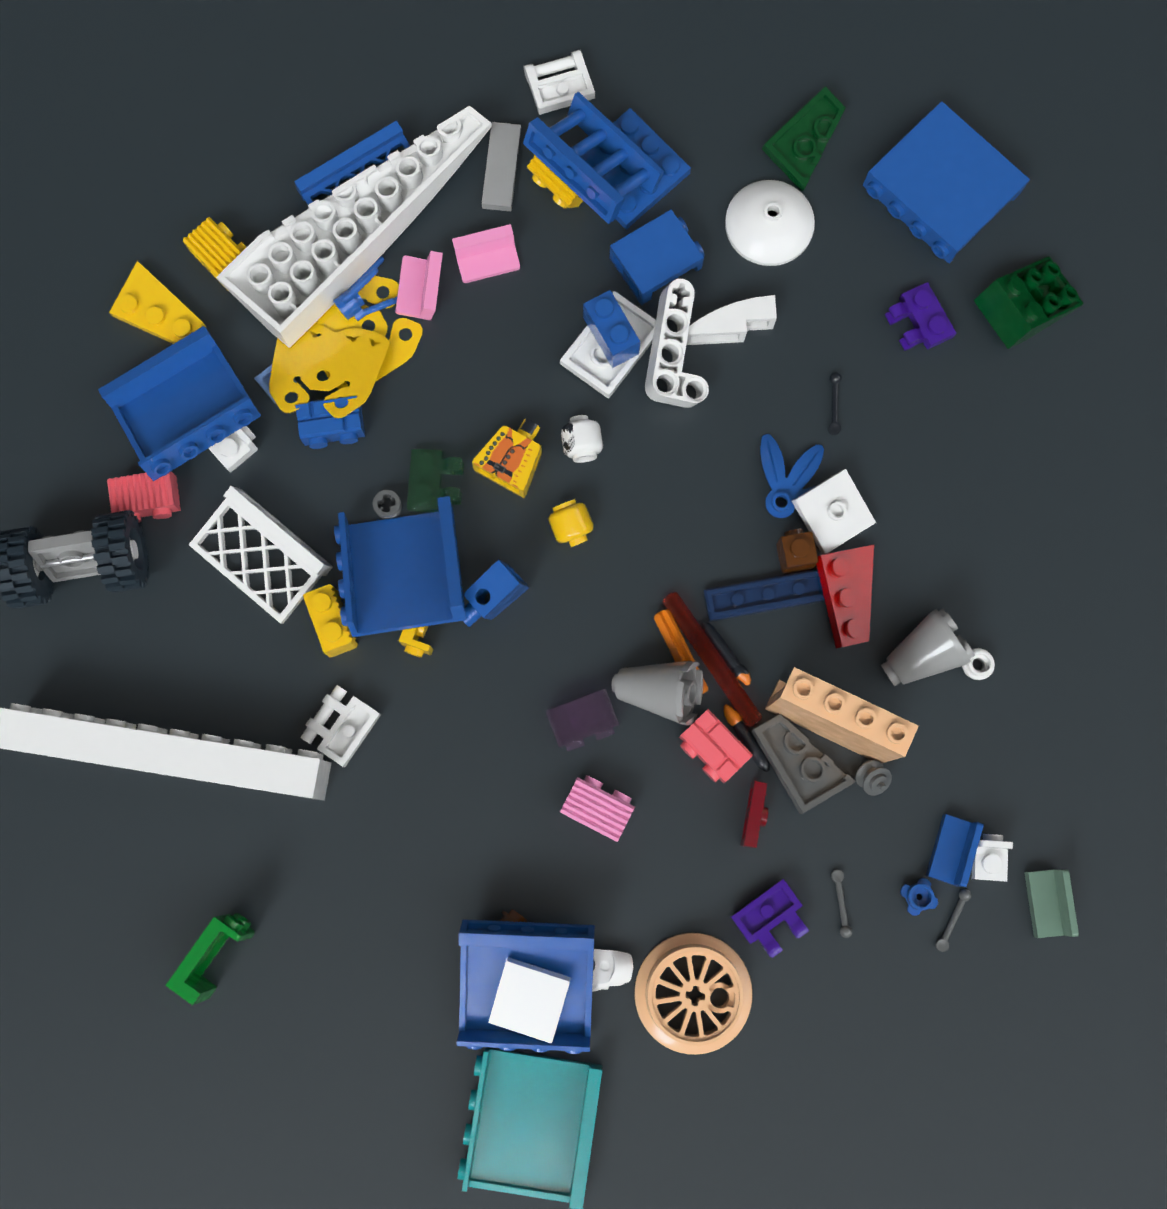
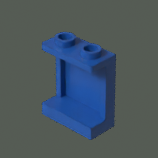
(656, 255)

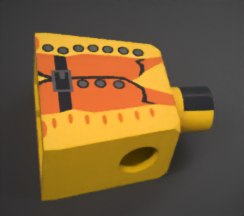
(511, 457)

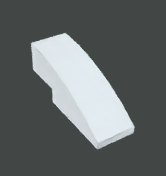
(733, 321)

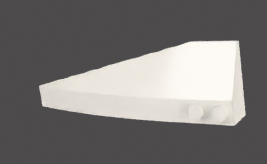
(315, 257)

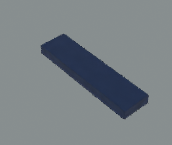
(763, 595)

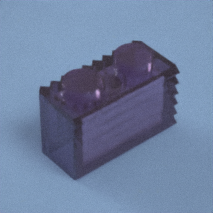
(583, 719)

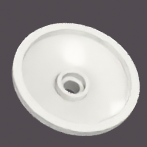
(768, 238)

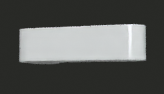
(676, 343)

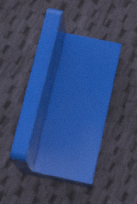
(954, 850)

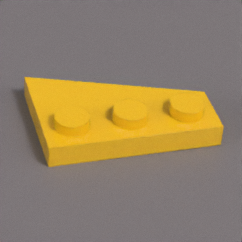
(153, 308)

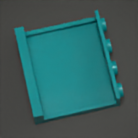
(531, 1126)

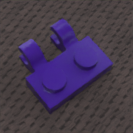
(926, 315)
(766, 912)

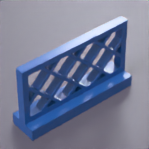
(350, 162)

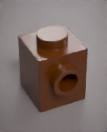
(796, 551)

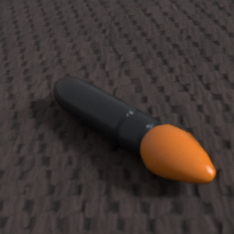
(746, 737)

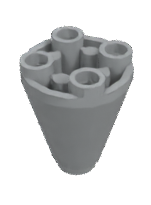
(928, 650)

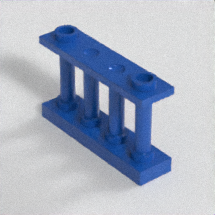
(579, 175)

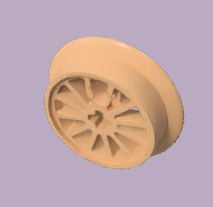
(737, 1003)

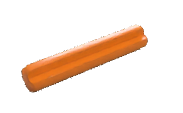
(674, 639)

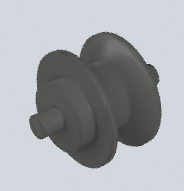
(873, 777)

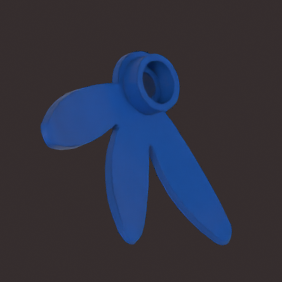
(784, 487)

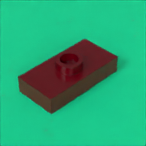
(755, 815)

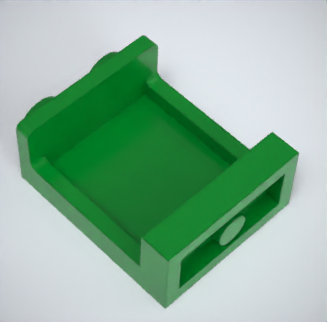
(188, 978)

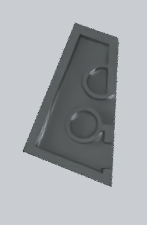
(800, 766)

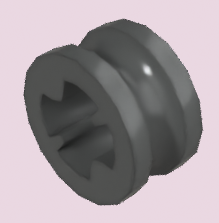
(380, 499)

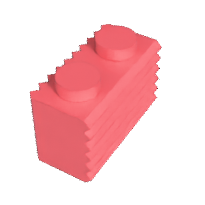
(144, 495)

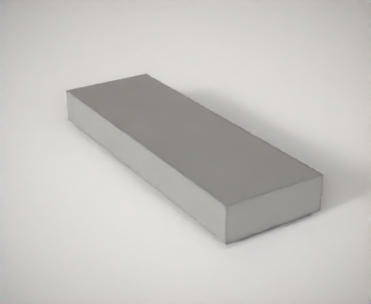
(501, 166)

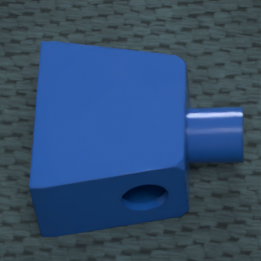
(504, 589)

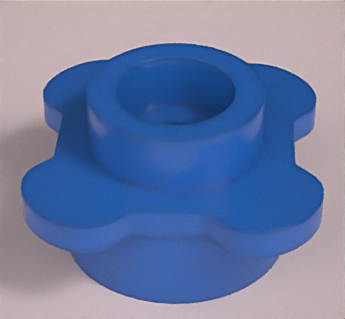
(928, 898)

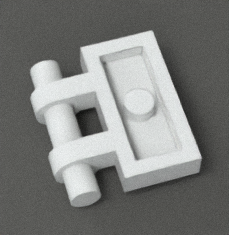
(348, 730)

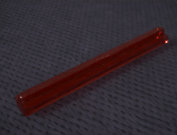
(712, 659)

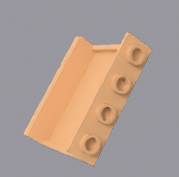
(841, 717)

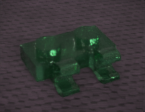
(426, 479)

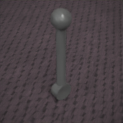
(838, 876)
(942, 943)

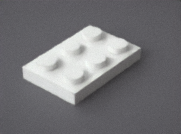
(590, 364)

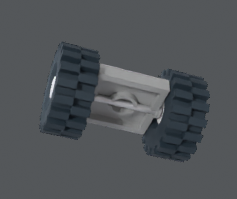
(35, 562)

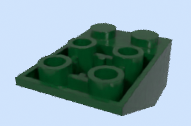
(1027, 301)

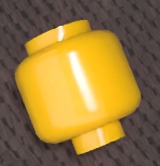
(571, 522)

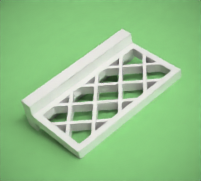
(276, 533)

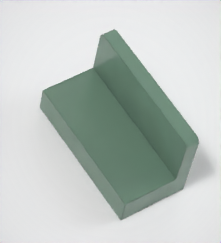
(1051, 903)

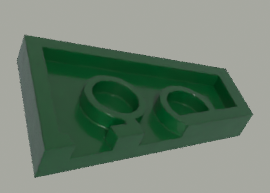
(804, 137)

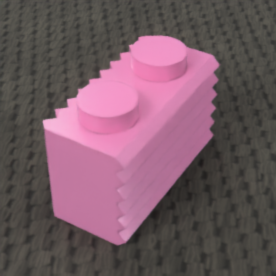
(597, 808)

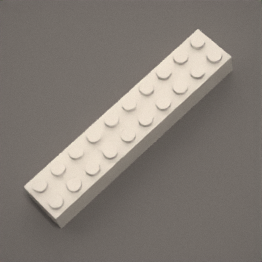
(154, 751)

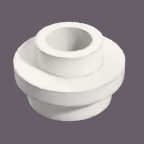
(987, 665)

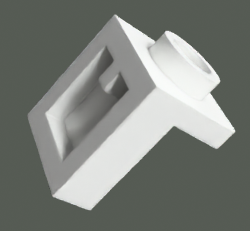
(235, 448)
(991, 858)

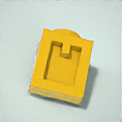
(409, 639)

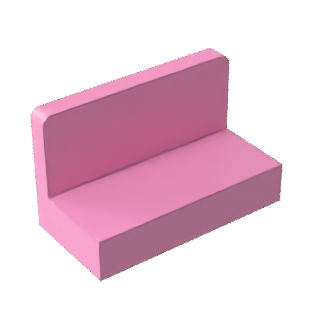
(486, 253)
(419, 286)

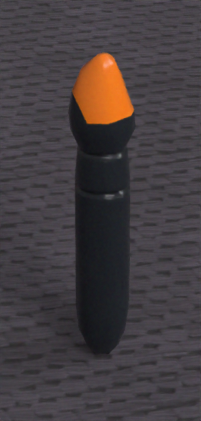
(726, 653)

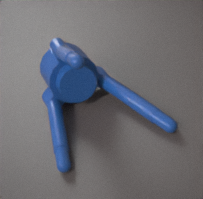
(350, 301)

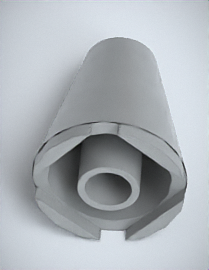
(662, 689)

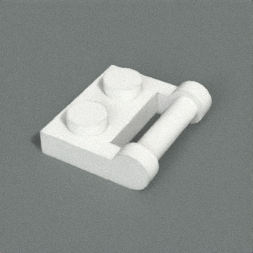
(559, 90)

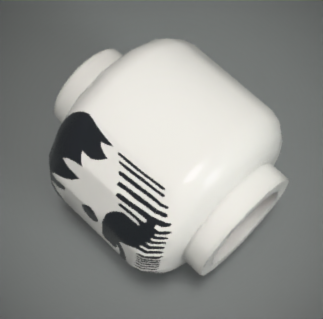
(582, 439)

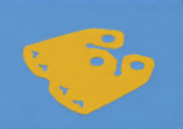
(398, 350)
(332, 352)

